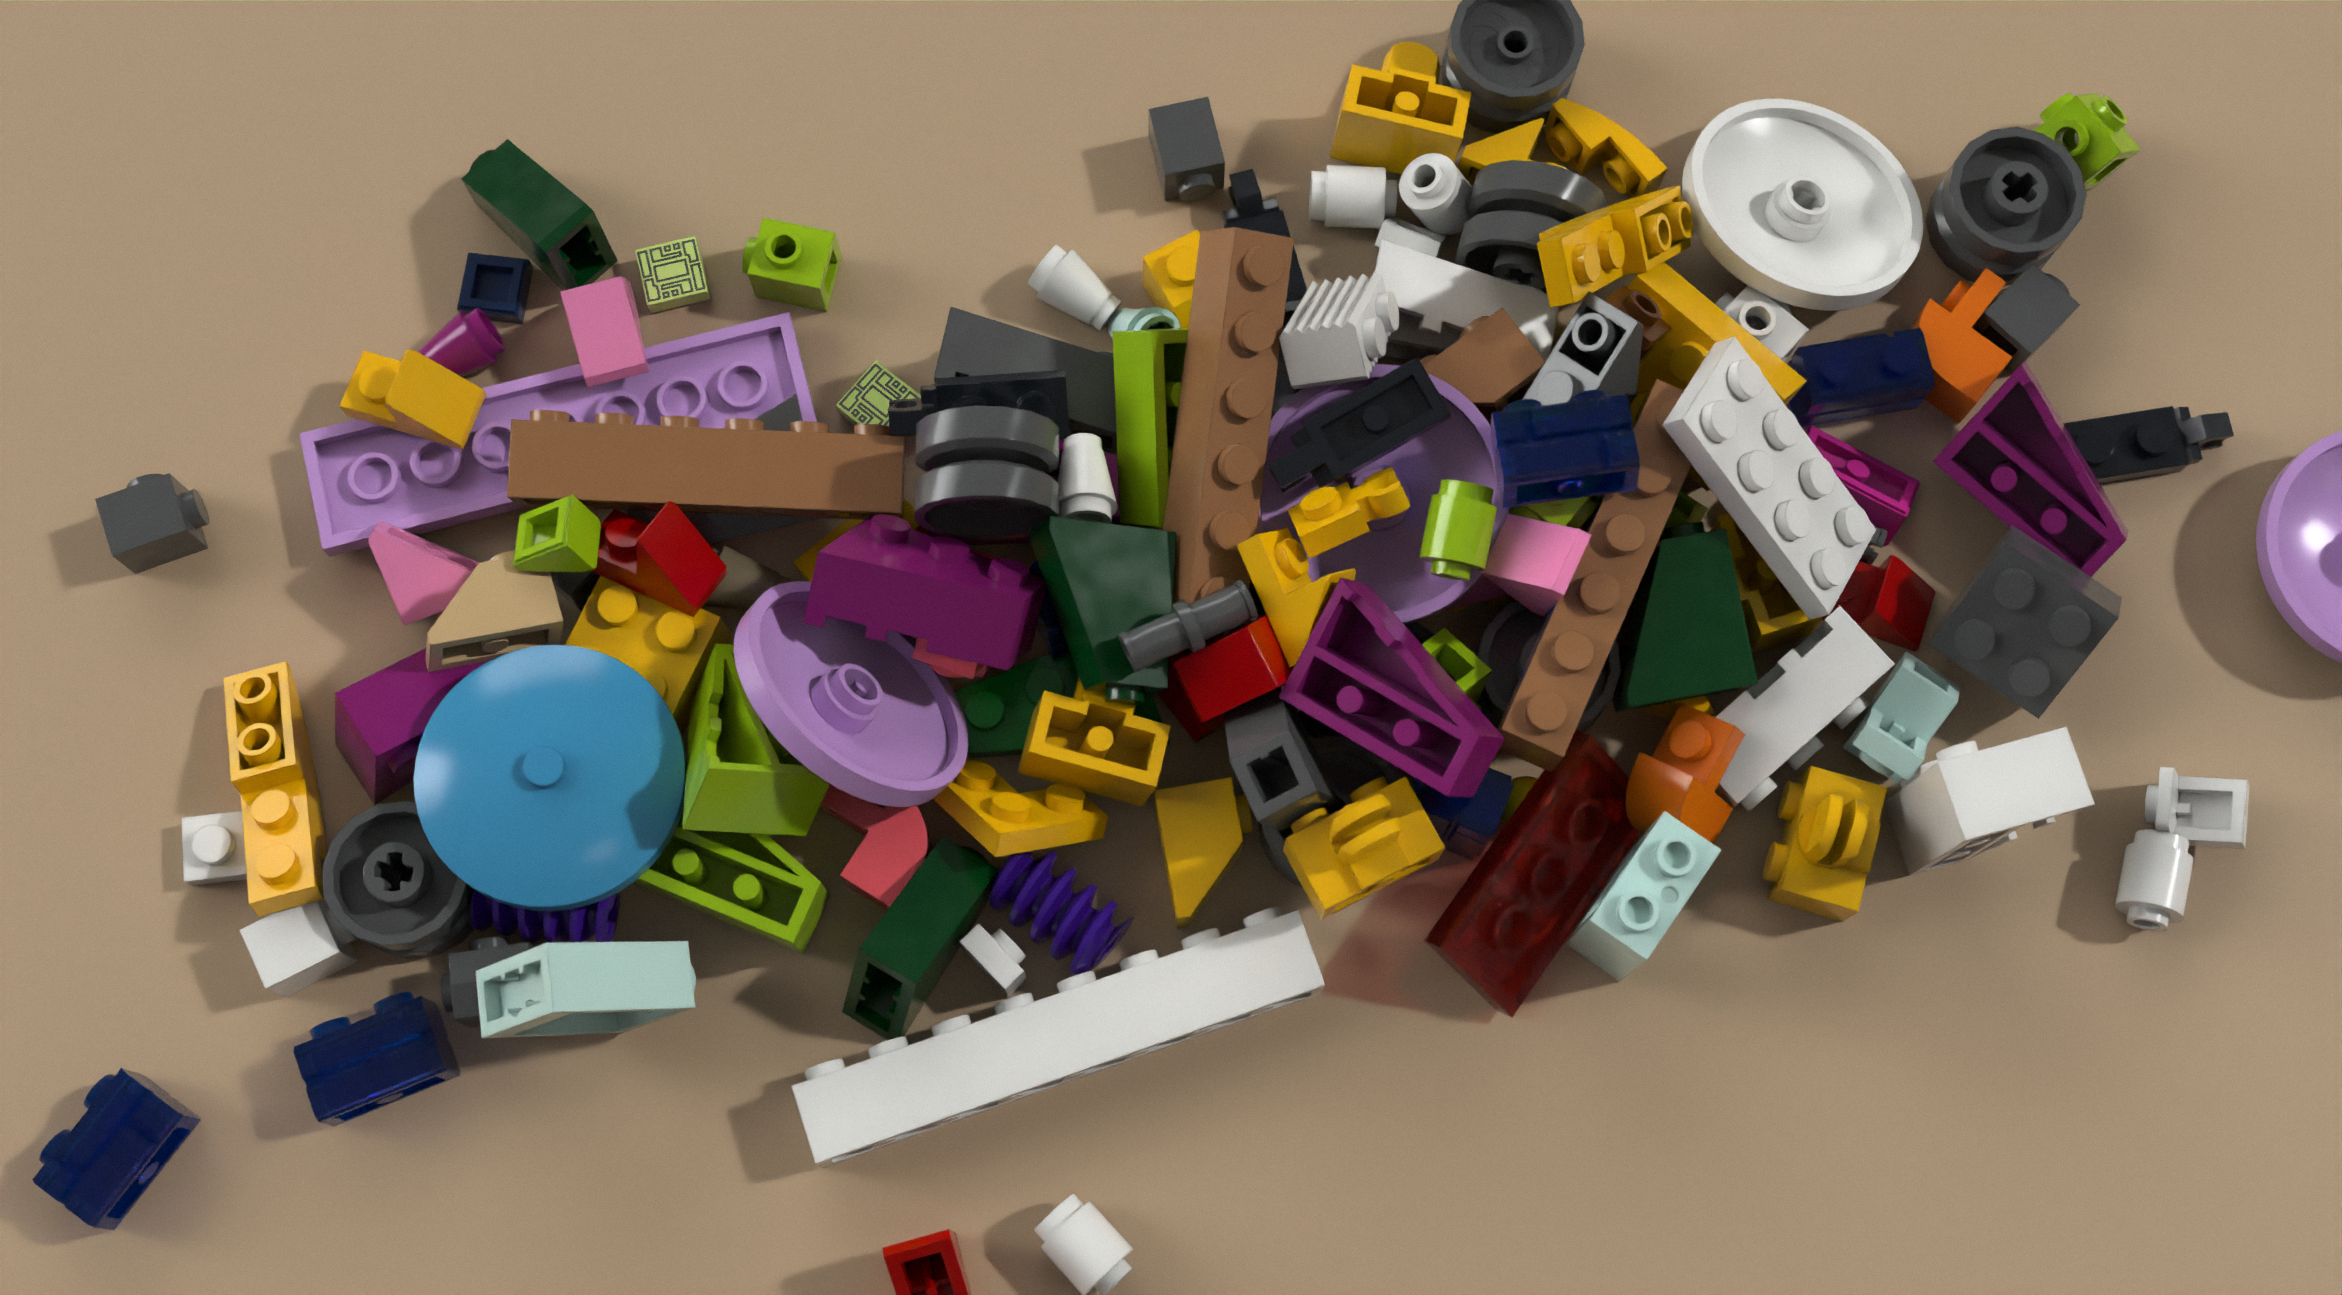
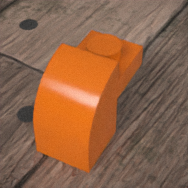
(1959, 355)
(1684, 774)

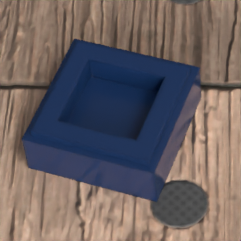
(496, 286)

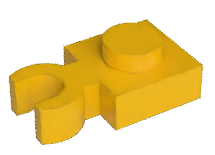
(1341, 513)

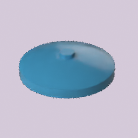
(550, 777)

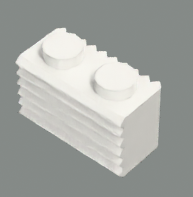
(1339, 331)

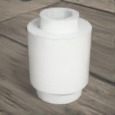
(1436, 193)
(1352, 196)
(2154, 879)
(1084, 1246)

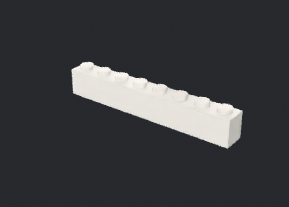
(1057, 1037)

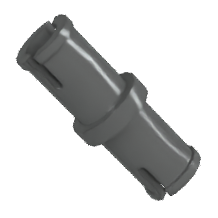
(1188, 626)

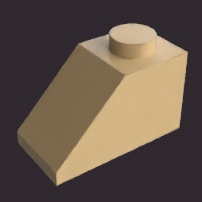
(495, 615)

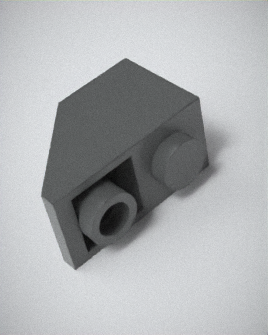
(1593, 353)
(1276, 761)

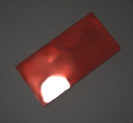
(1538, 877)

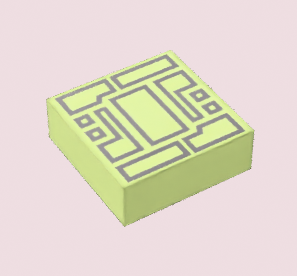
(672, 274)
(870, 396)

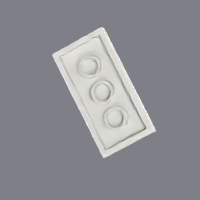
(1770, 477)

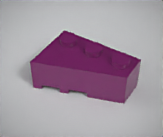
(2033, 475)
(928, 590)
(1390, 694)
(385, 718)

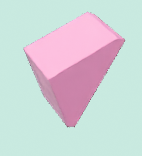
(606, 330)
(1535, 561)
(417, 571)

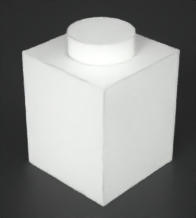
(298, 947)

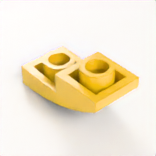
(1591, 138)

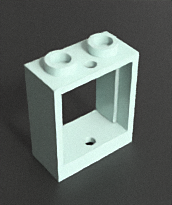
(1643, 897)
(585, 988)

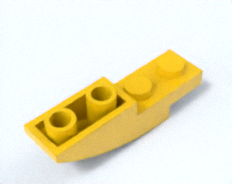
(1613, 243)
(277, 789)

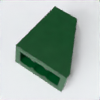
(540, 216)
(1106, 584)
(1686, 624)
(918, 938)

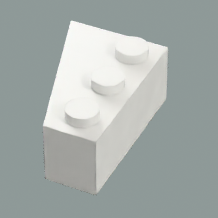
(1442, 298)
(1795, 702)
(1979, 798)

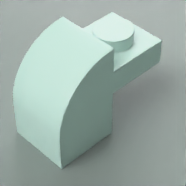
(1902, 718)

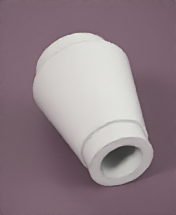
(1073, 288)
(1085, 480)

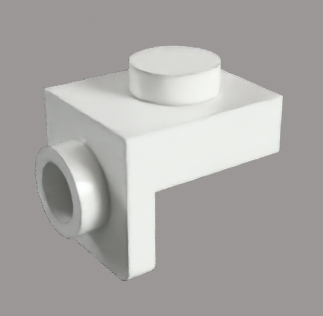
(2199, 809)

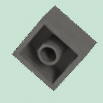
(2026, 621)

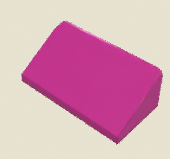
(1875, 486)

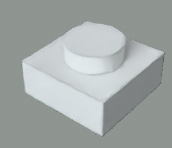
(1411, 236)
(213, 848)
(996, 957)

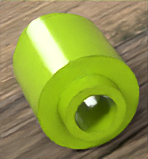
(1458, 529)

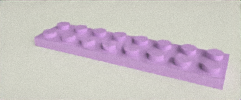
(420, 485)

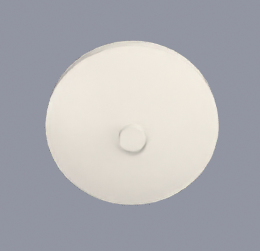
(1802, 204)

